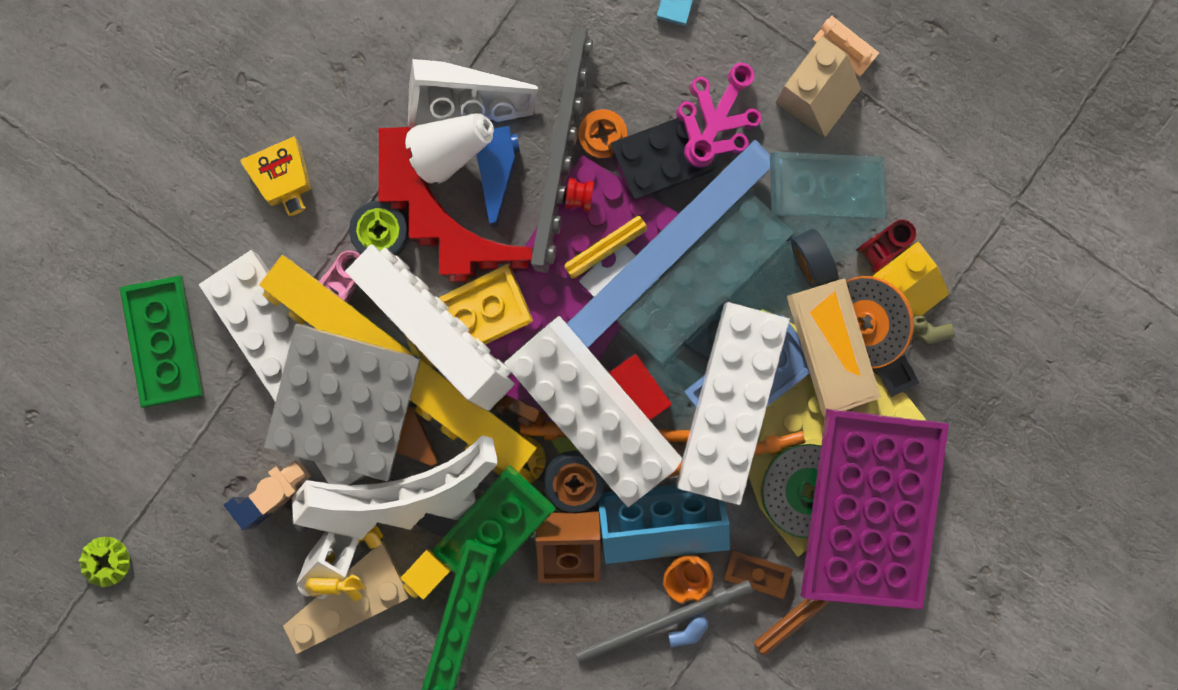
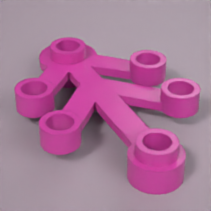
(716, 118)

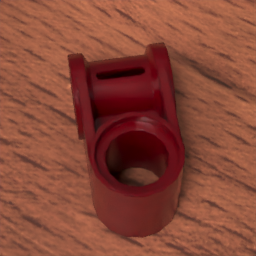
(883, 247)

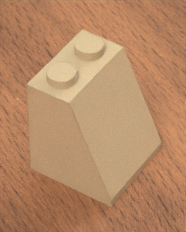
(820, 87)

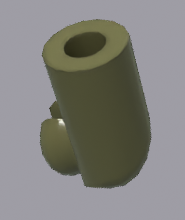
(929, 334)

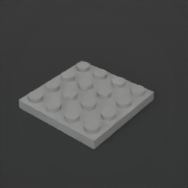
(342, 402)

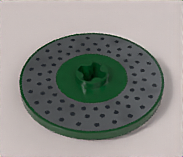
(783, 488)

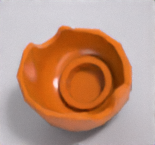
(688, 579)

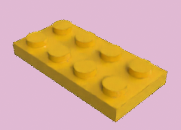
(487, 306)

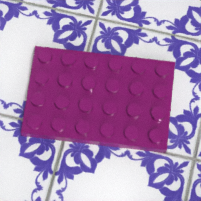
(874, 509)

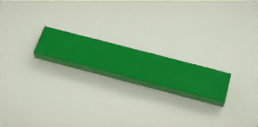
(459, 616)

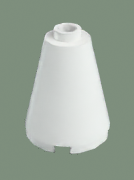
(447, 145)

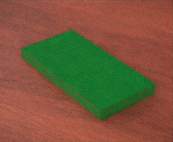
(161, 341)
(499, 519)

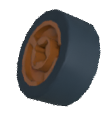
(814, 258)
(568, 497)

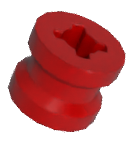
(579, 194)

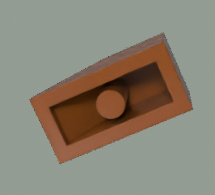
(415, 441)

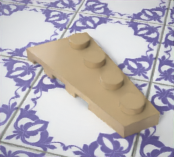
(337, 612)

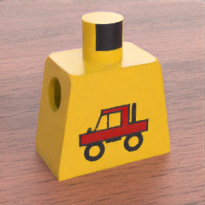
(280, 174)

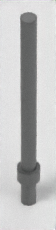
(721, 599)

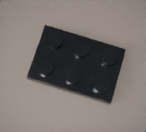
(655, 159)

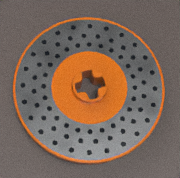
(889, 314)

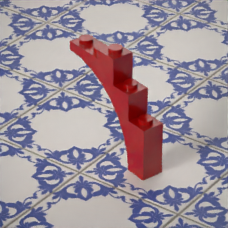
(430, 222)

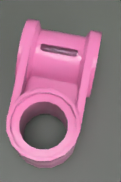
(339, 279)

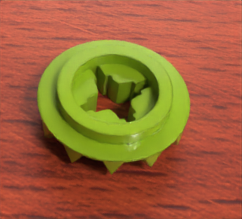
(118, 559)

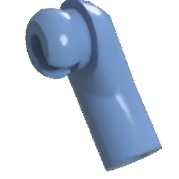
(692, 633)

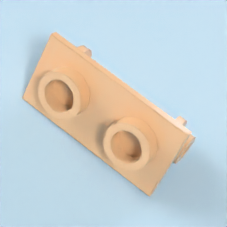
(858, 51)

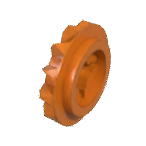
(589, 127)

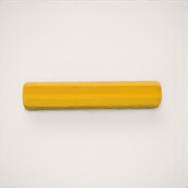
(605, 247)

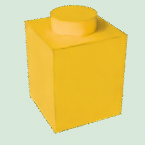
(424, 575)

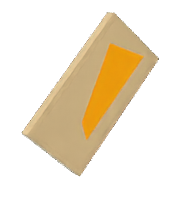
(833, 346)

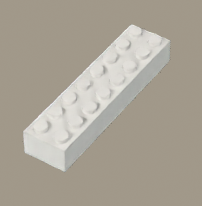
(259, 330)

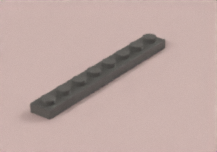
(560, 161)

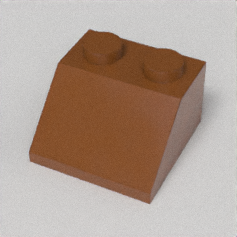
(569, 548)

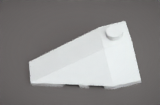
(452, 91)

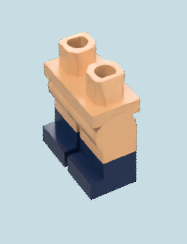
(269, 495)

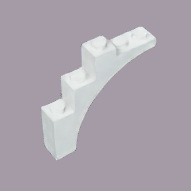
(398, 503)

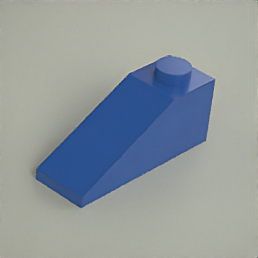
(496, 167)

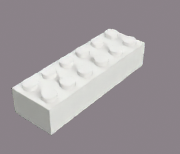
(431, 326)
(732, 403)
(593, 411)

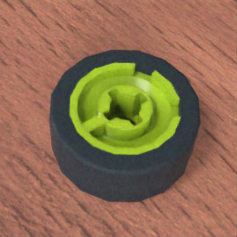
(379, 214)

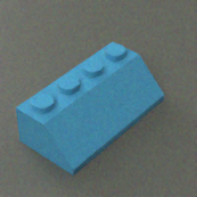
(662, 525)

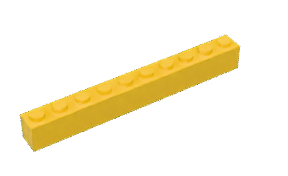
(431, 392)

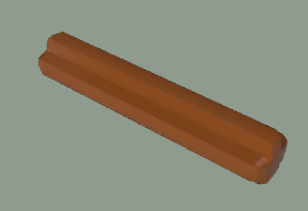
(788, 625)

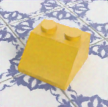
(916, 278)

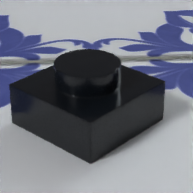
(897, 376)

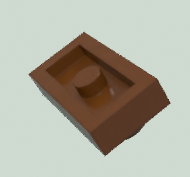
(525, 414)
(762, 574)

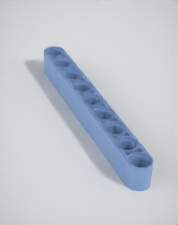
(670, 244)

